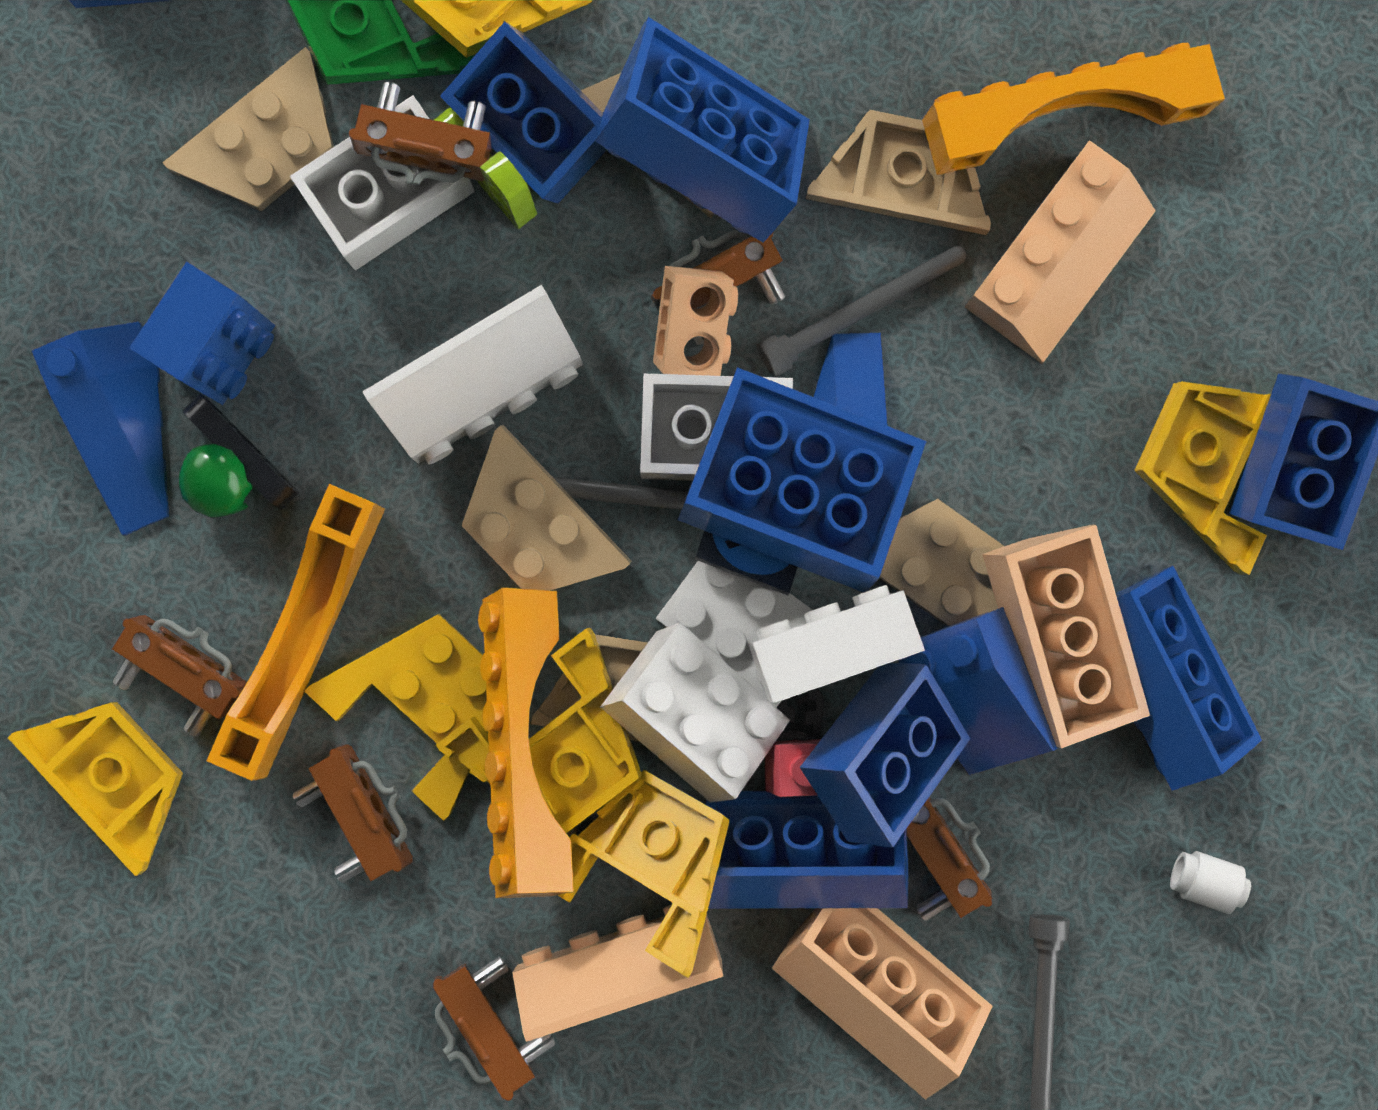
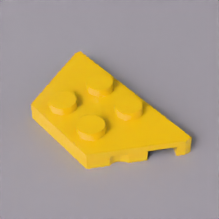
(108, 777)

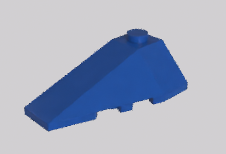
(854, 375)
(113, 417)

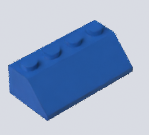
(1194, 709)
(797, 857)

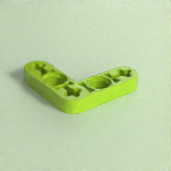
(501, 182)

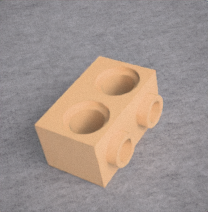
(681, 323)

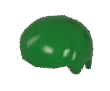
(213, 481)

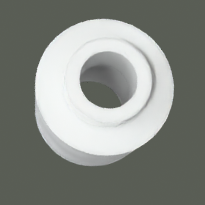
(1210, 881)

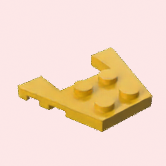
(473, 22)
(1197, 460)
(433, 680)
(578, 756)
(666, 846)

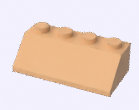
(1063, 253)
(1069, 631)
(602, 976)
(886, 993)

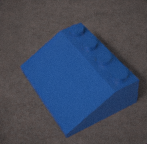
(705, 132)
(803, 481)

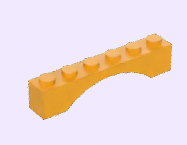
(1161, 88)
(275, 689)
(528, 843)

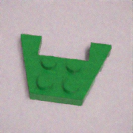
(369, 42)

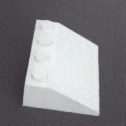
(476, 377)

